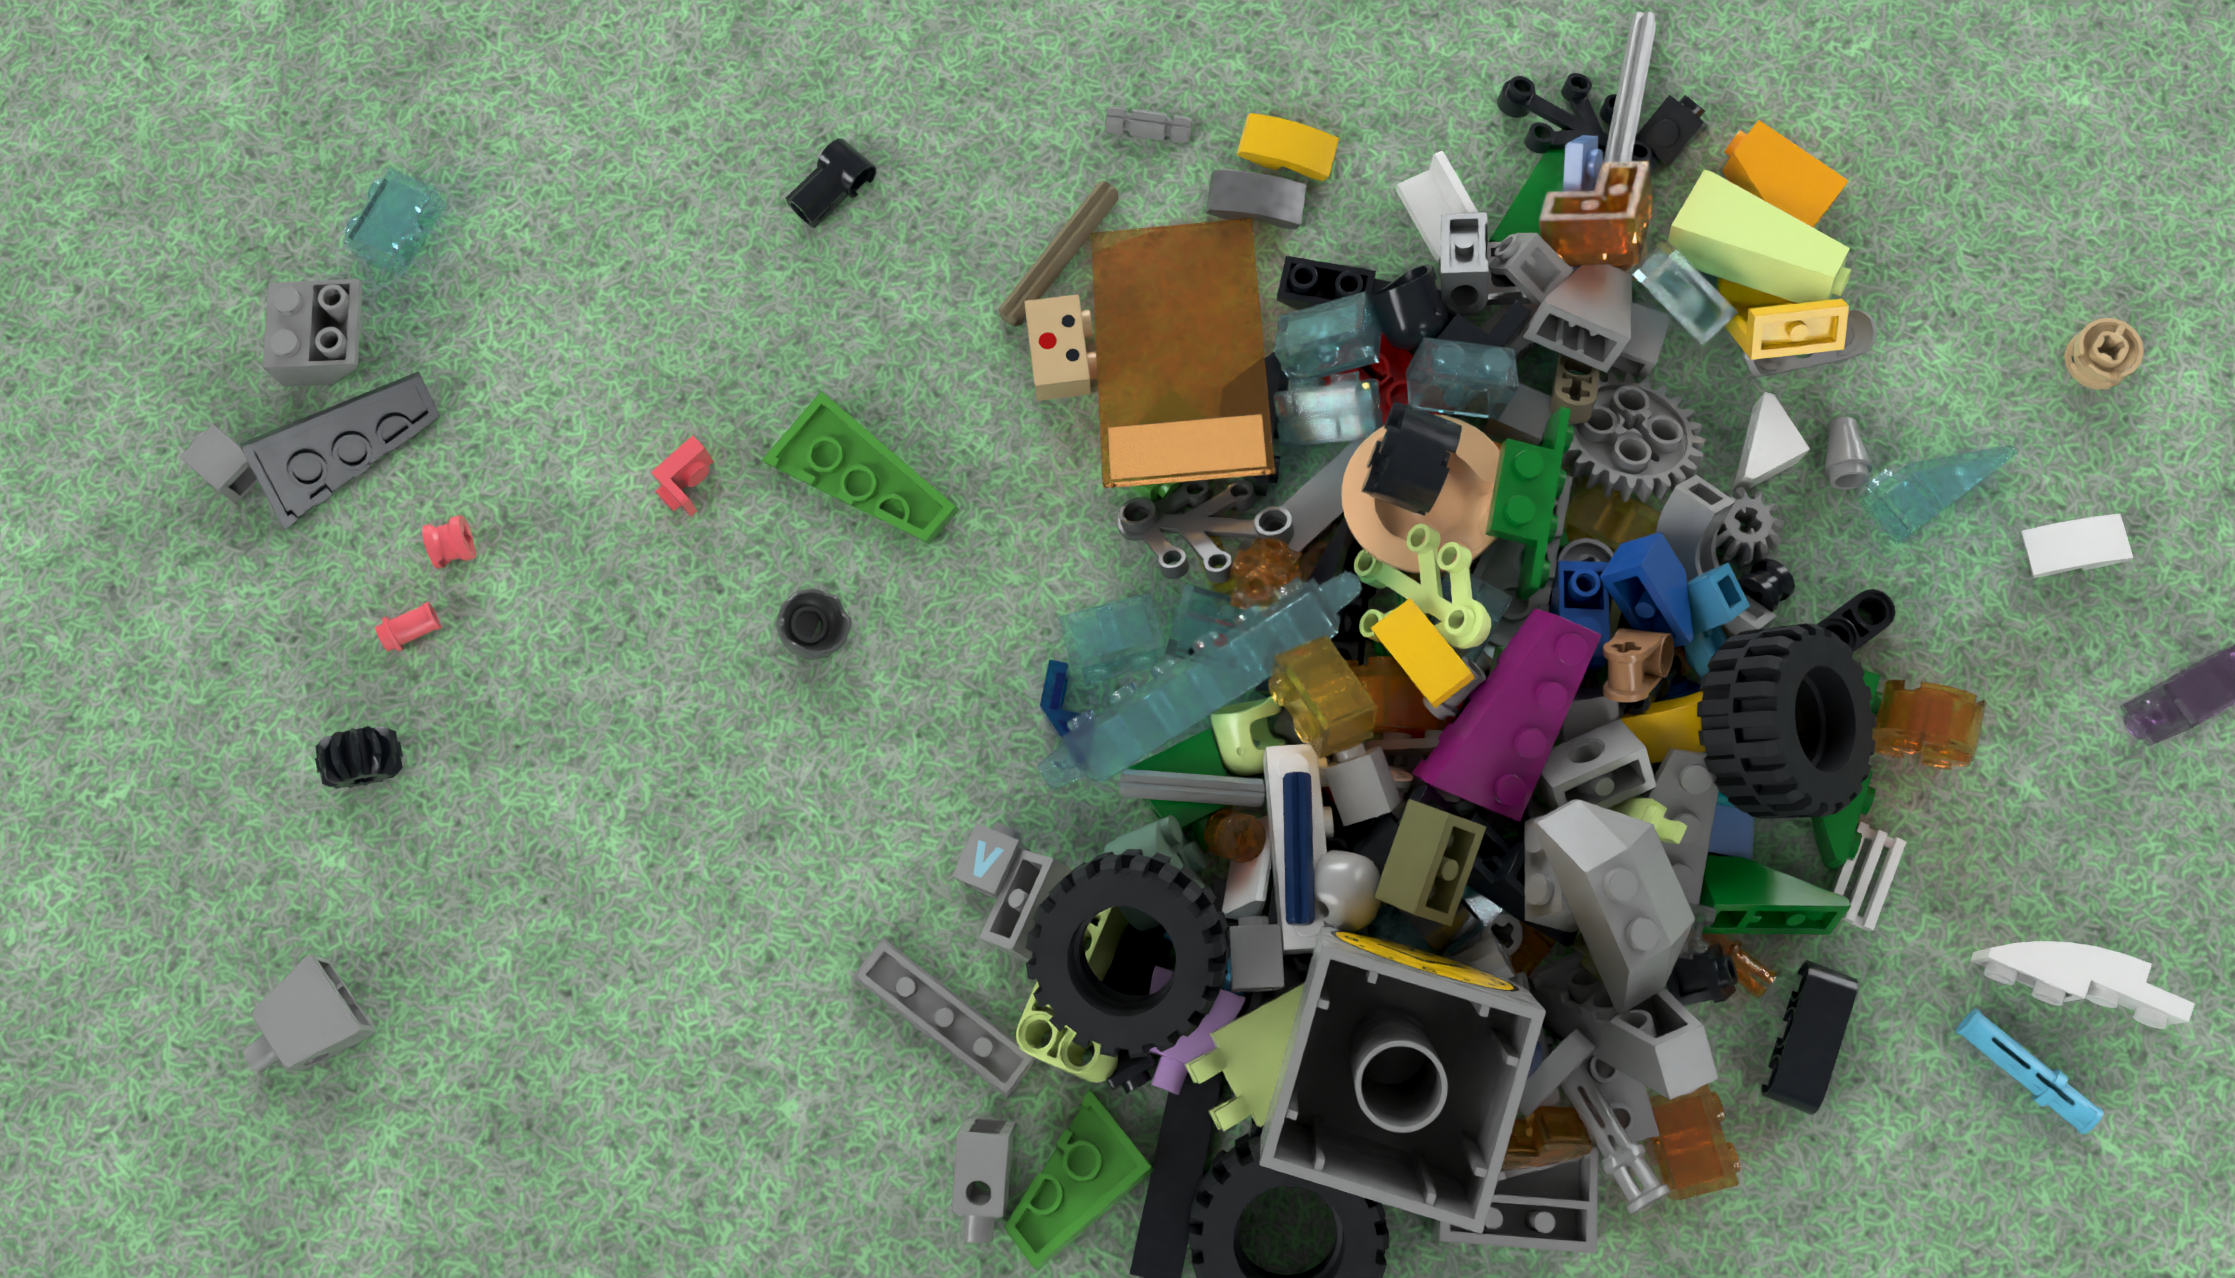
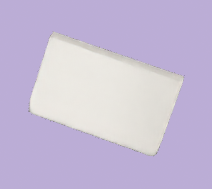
(1248, 882)

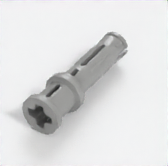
(1630, 1153)

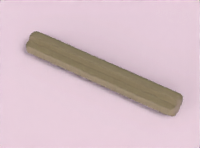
(1059, 252)

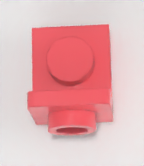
(683, 467)

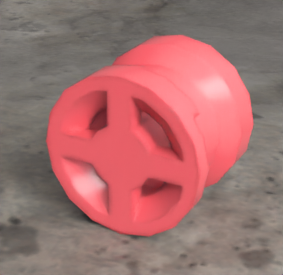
(449, 542)

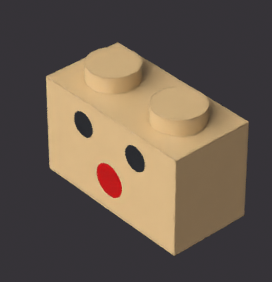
(1058, 347)

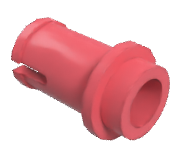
(407, 627)

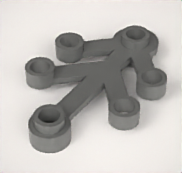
(1147, 520)

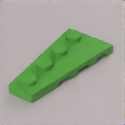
(853, 466)

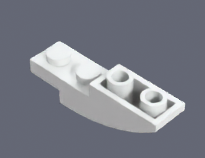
(2080, 971)

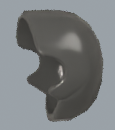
(800, 618)

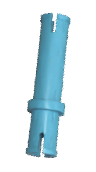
(2053, 1084)

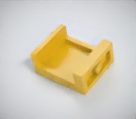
(1779, 327)

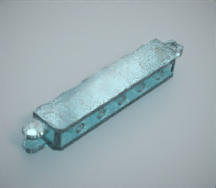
(1198, 685)

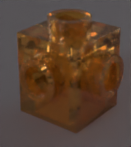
(1262, 571)

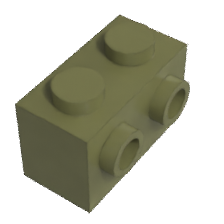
(1430, 862)

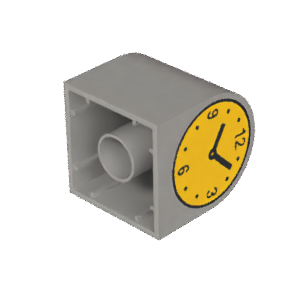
(1401, 1077)

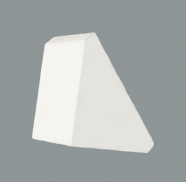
(1769, 444)

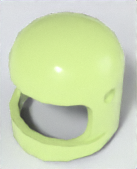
(1236, 727)

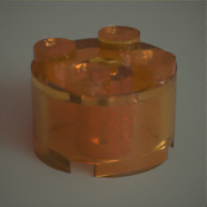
(1929, 722)

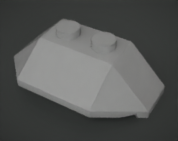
(1619, 896)

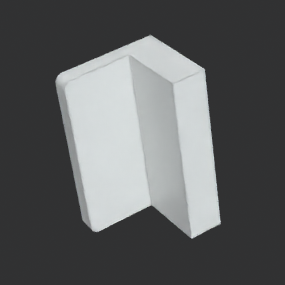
(1431, 195)

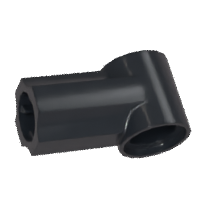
(838, 175)

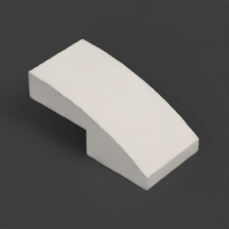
(2076, 545)

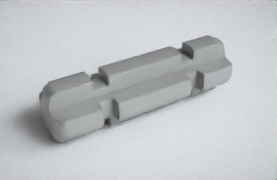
(1148, 124)

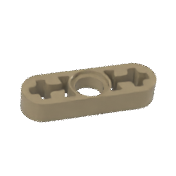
(1568, 383)

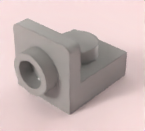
(1530, 265)

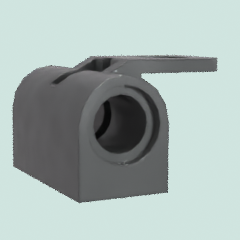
(1466, 267)

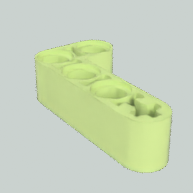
(1035, 1020)

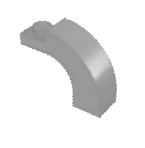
(1691, 529)

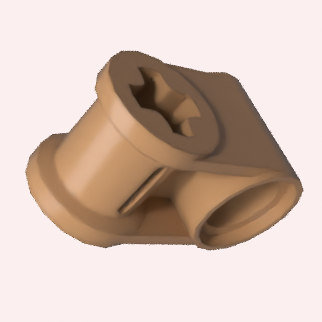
(1636, 663)

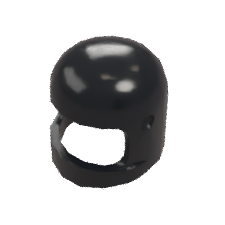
(1410, 309)

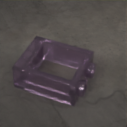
(2183, 699)

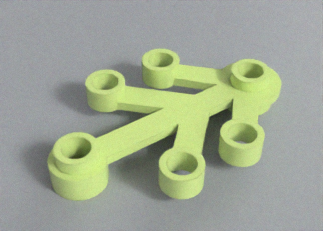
(1463, 621)

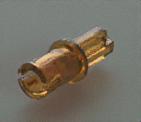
(1744, 964)

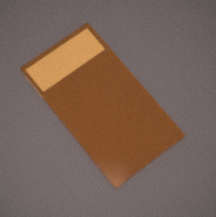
(1180, 354)

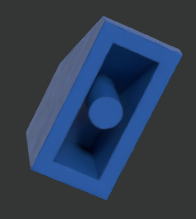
(1650, 587)

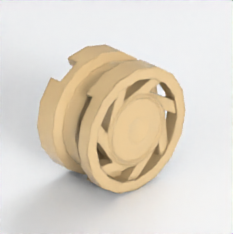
(2104, 353)

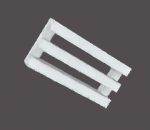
(1879, 839)

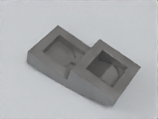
(1256, 197)

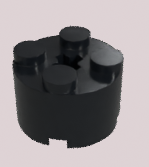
(1411, 459)

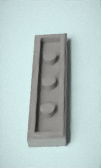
(944, 1017)

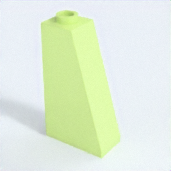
(1757, 244)

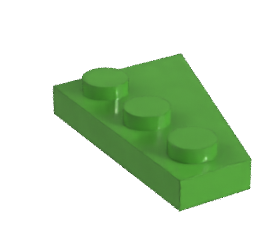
(1079, 1183)

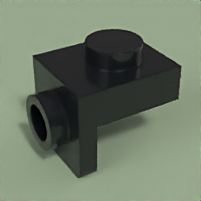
(1672, 128)
(1704, 977)

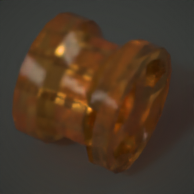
(1223, 840)

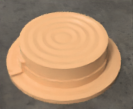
(1457, 514)

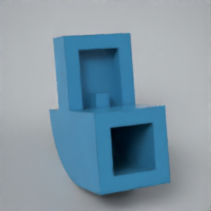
(1713, 601)

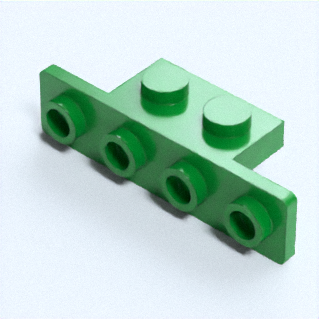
(1525, 497)

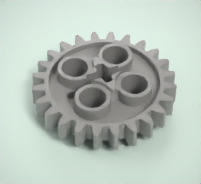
(1635, 440)

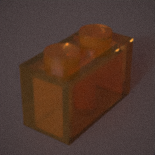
(1692, 1144)

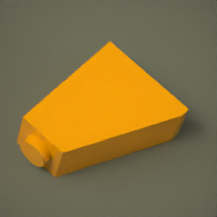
(1782, 174)

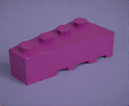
(1513, 717)

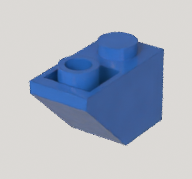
(1584, 600)

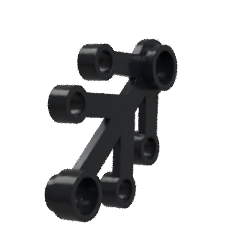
(1519, 98)

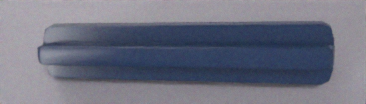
(1298, 849)

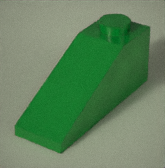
(1766, 901)

